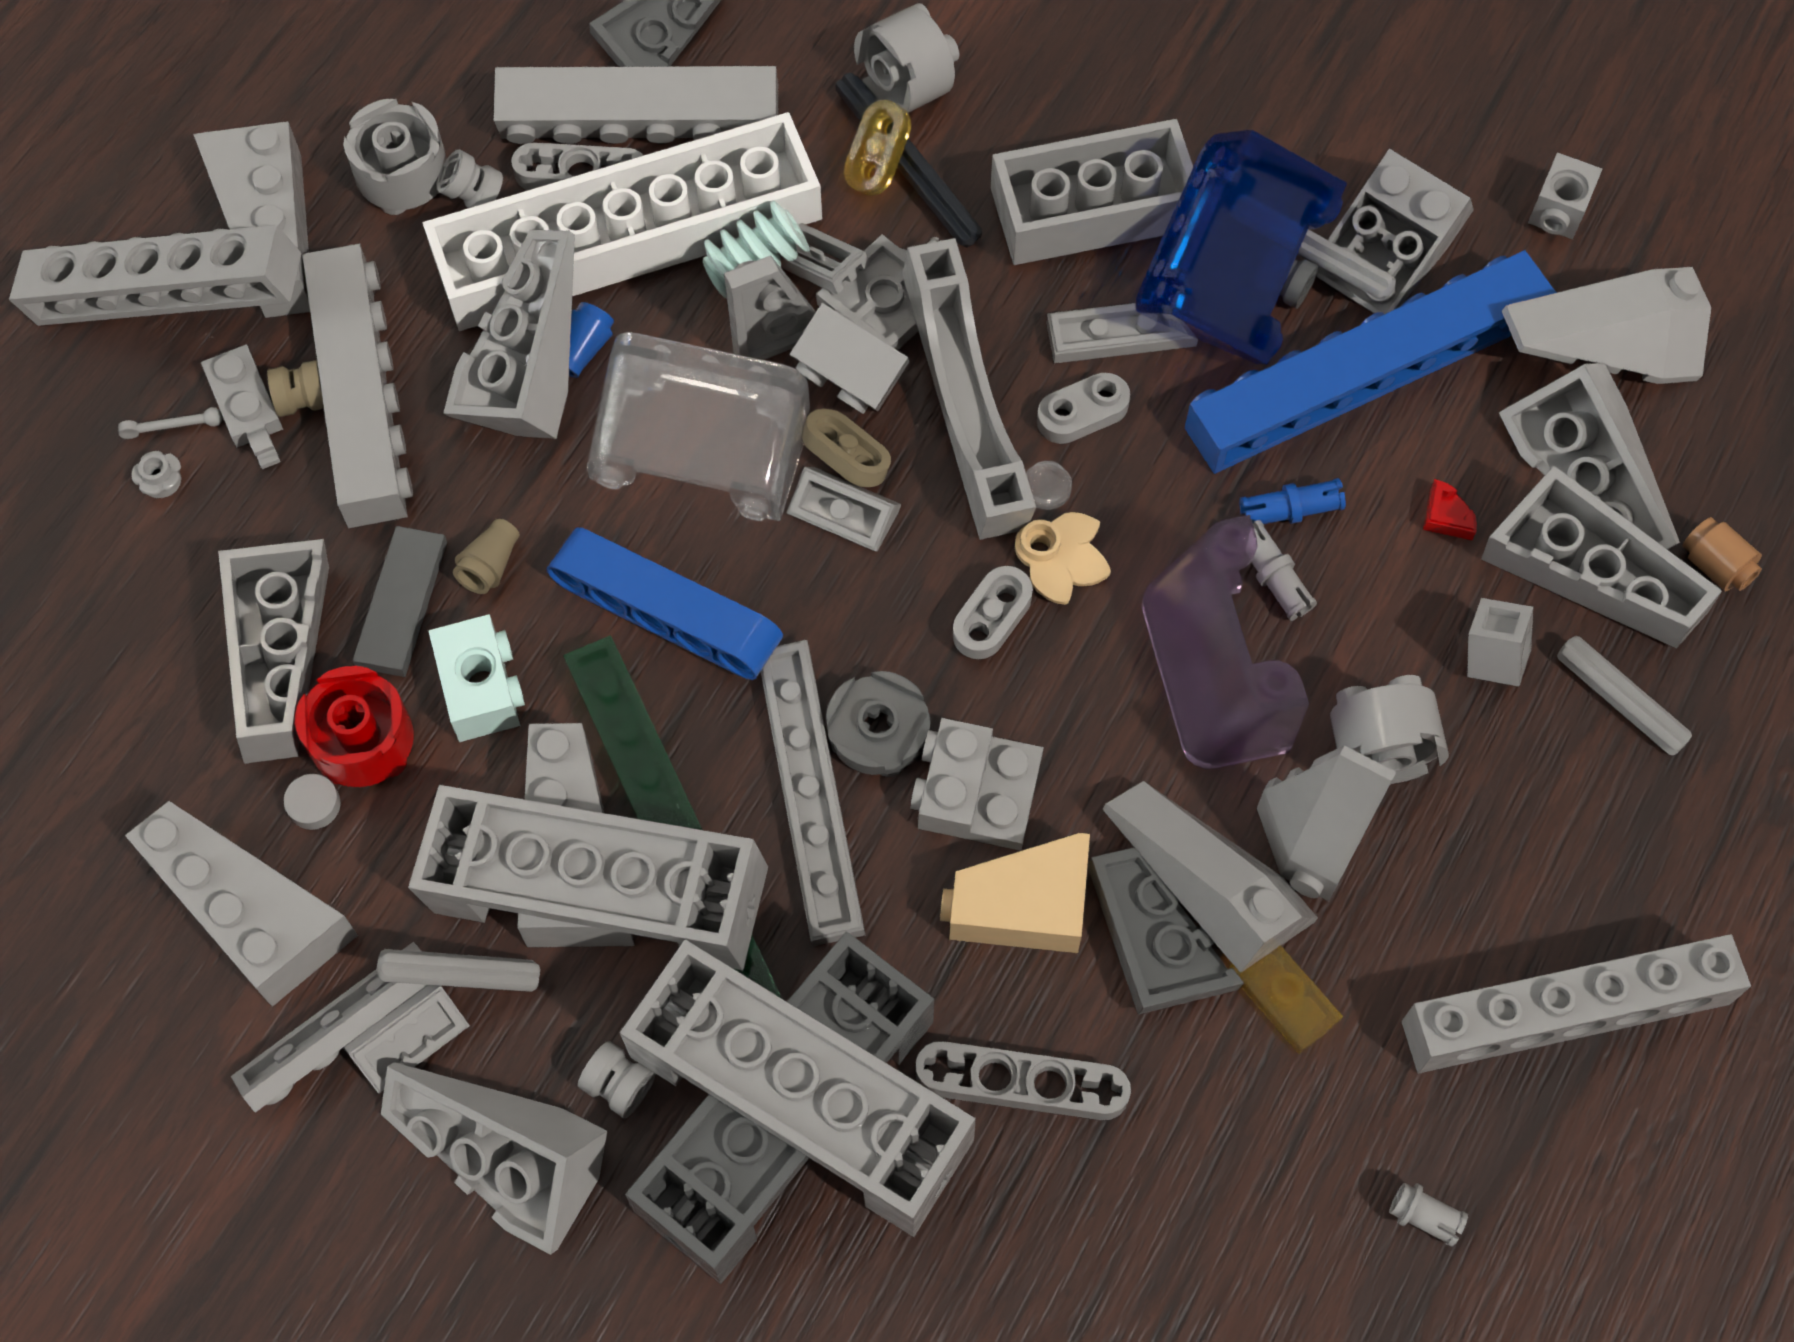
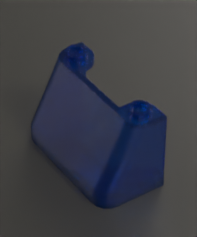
(1236, 242)

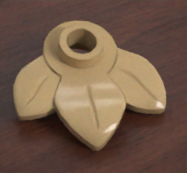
(1069, 558)

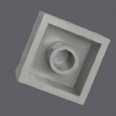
(849, 358)

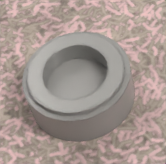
(312, 801)

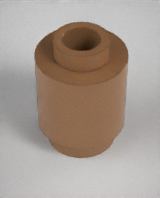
(1723, 555)

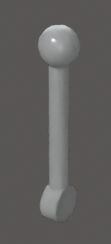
(131, 429)

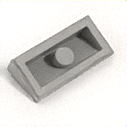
(843, 508)

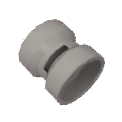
(468, 180)
(616, 1079)

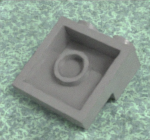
(976, 785)

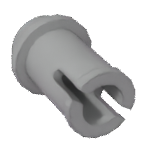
(1427, 1213)

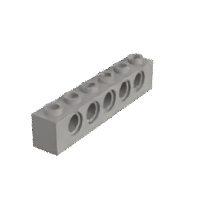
(156, 275)
(1574, 1003)

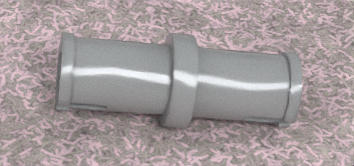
(1277, 573)

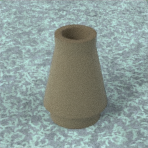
(485, 559)

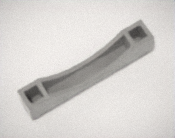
(985, 456)

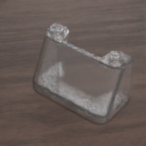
(700, 421)

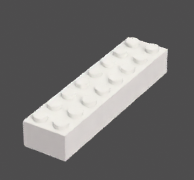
(630, 213)

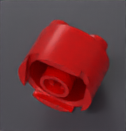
(329, 732)

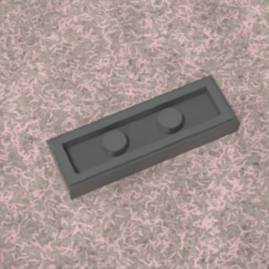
(400, 601)

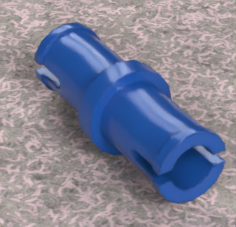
(1294, 502)

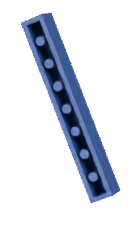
(1361, 363)

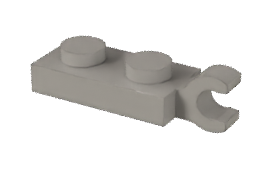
(244, 402)

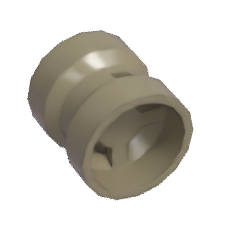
(295, 388)

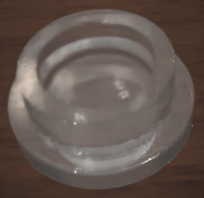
(1049, 484)

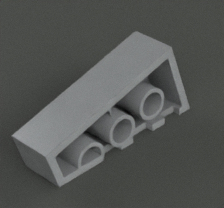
(259, 183)
(272, 633)
(563, 775)
(250, 910)

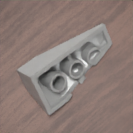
(1633, 323)
(1591, 437)
(1321, 817)

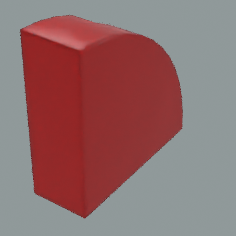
(1449, 513)

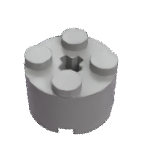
(907, 58)
(395, 154)
(1392, 725)

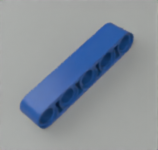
(665, 603)

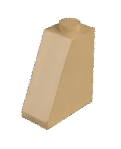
(1022, 898)

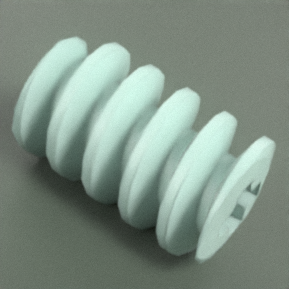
(768, 238)

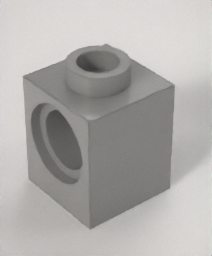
(1565, 196)
(1500, 641)

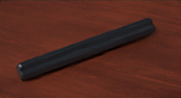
(917, 170)

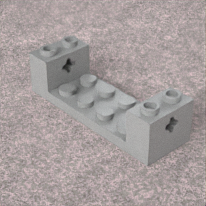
(589, 871)
(801, 1084)

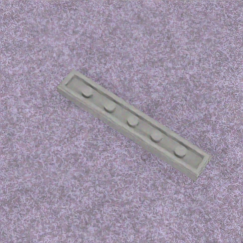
(811, 795)

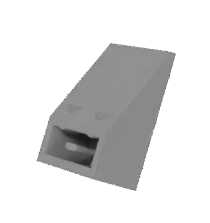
(1399, 225)

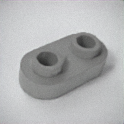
(1086, 406)
(989, 614)

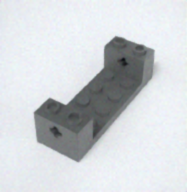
(728, 1170)

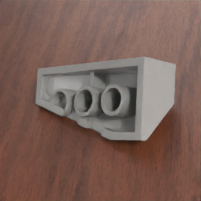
(521, 359)
(1222, 886)
(513, 1151)

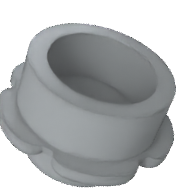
(164, 482)

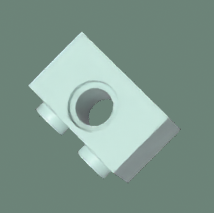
(459, 654)

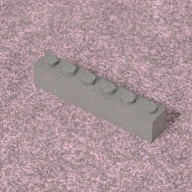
(630, 102)
(355, 386)

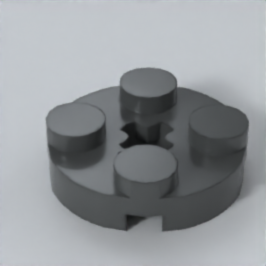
(868, 697)

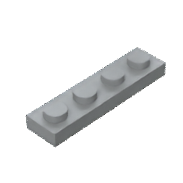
(320, 1038)

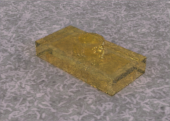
(1289, 999)

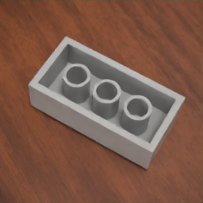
(1090, 190)

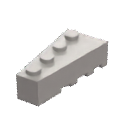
(1600, 560)

